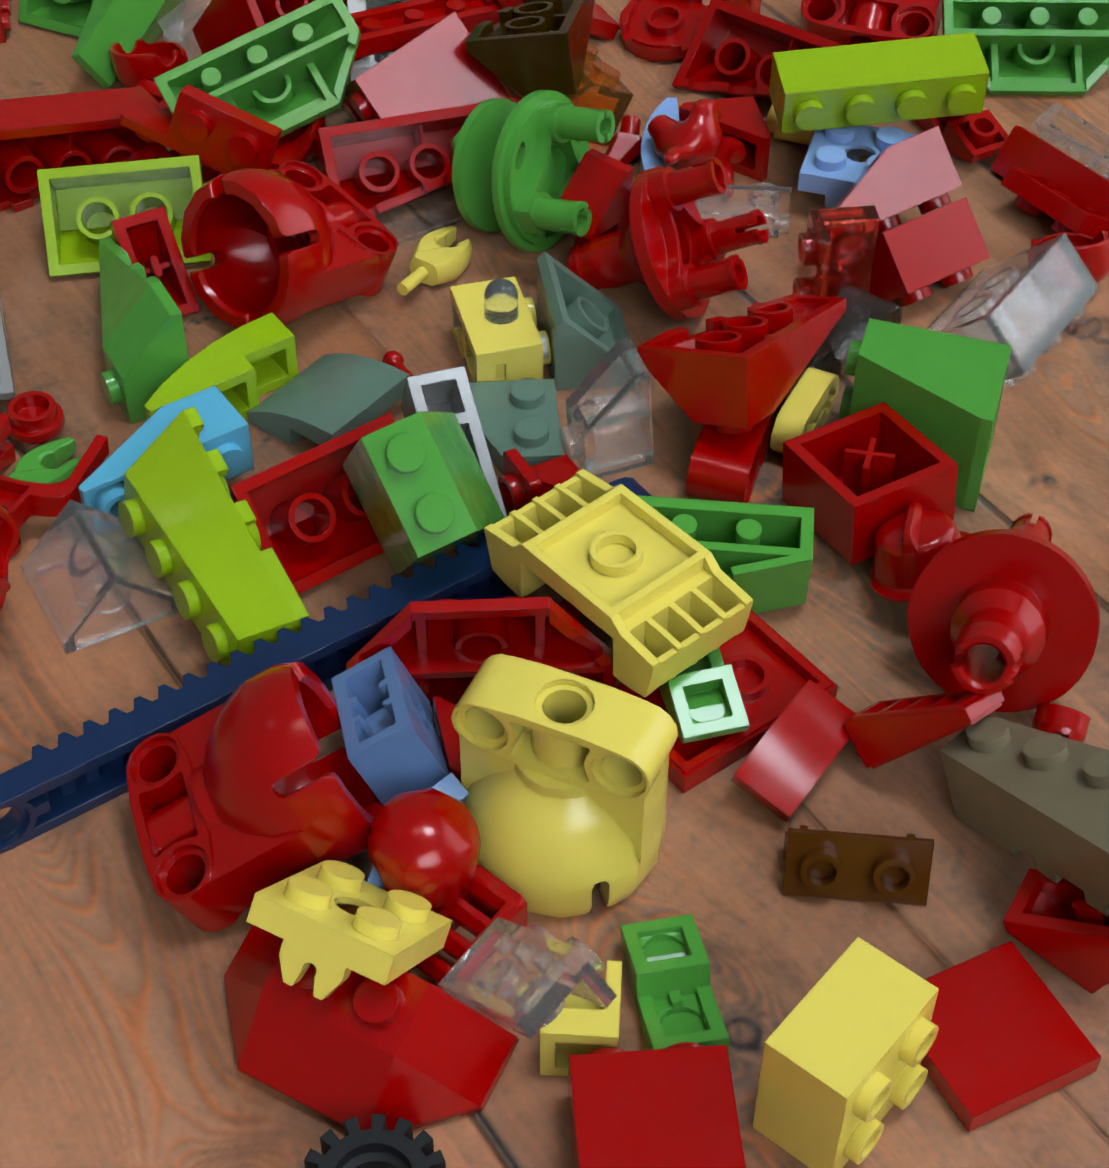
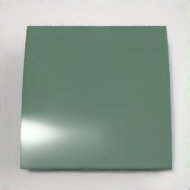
(330, 398)

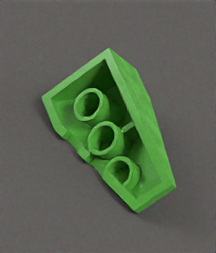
(121, 23)

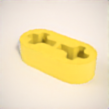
(805, 407)

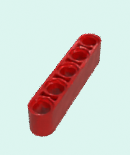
(729, 464)

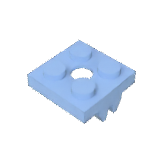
(834, 158)

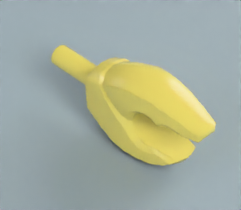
(436, 261)

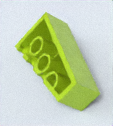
(878, 82)
(206, 543)

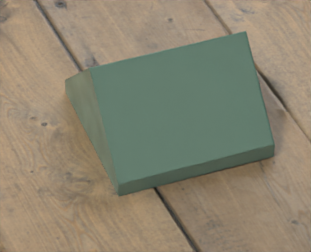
(577, 320)

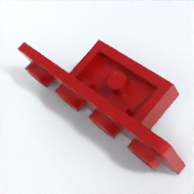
(208, 128)
(1053, 184)

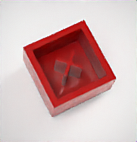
(864, 474)

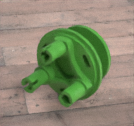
(518, 162)

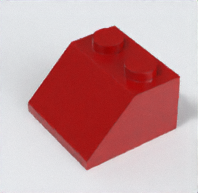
(926, 251)

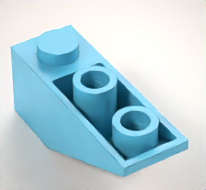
(222, 430)

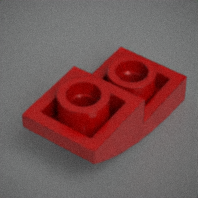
(969, 136)
(795, 751)

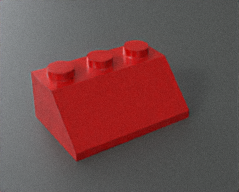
(312, 511)

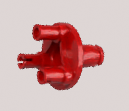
(670, 243)
(1005, 616)

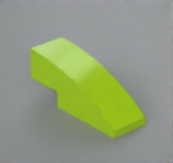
(240, 365)

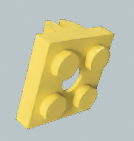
(370, 934)

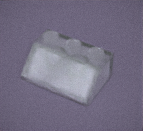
(1023, 303)

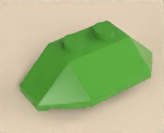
(1036, 43)
(279, 71)

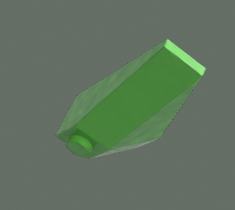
(139, 332)

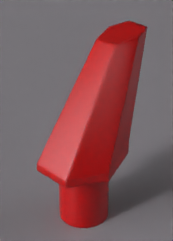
(627, 143)

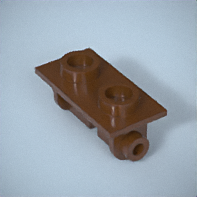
(857, 866)

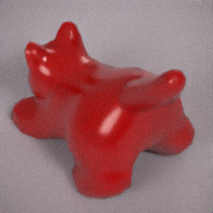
(695, 139)

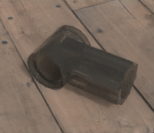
(852, 325)

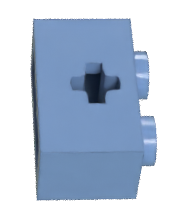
(388, 726)

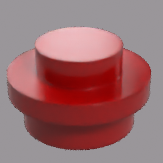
(35, 417)

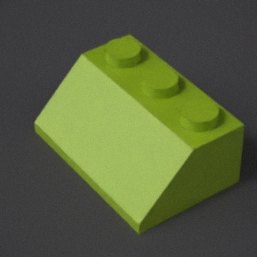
(86, 198)

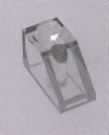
(611, 415)

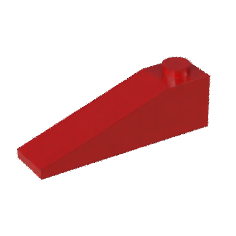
(741, 363)

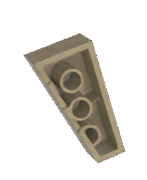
(1036, 798)

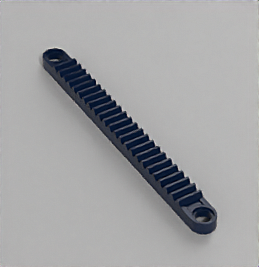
(93, 766)

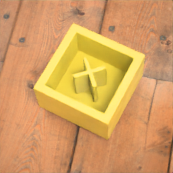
(846, 1059)

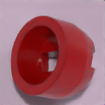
(1061, 721)

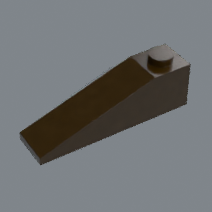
(536, 45)

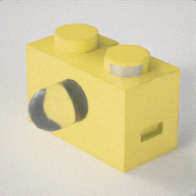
(498, 331)

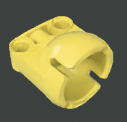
(563, 782)

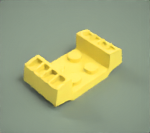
(625, 573)

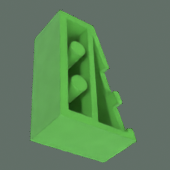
(756, 545)

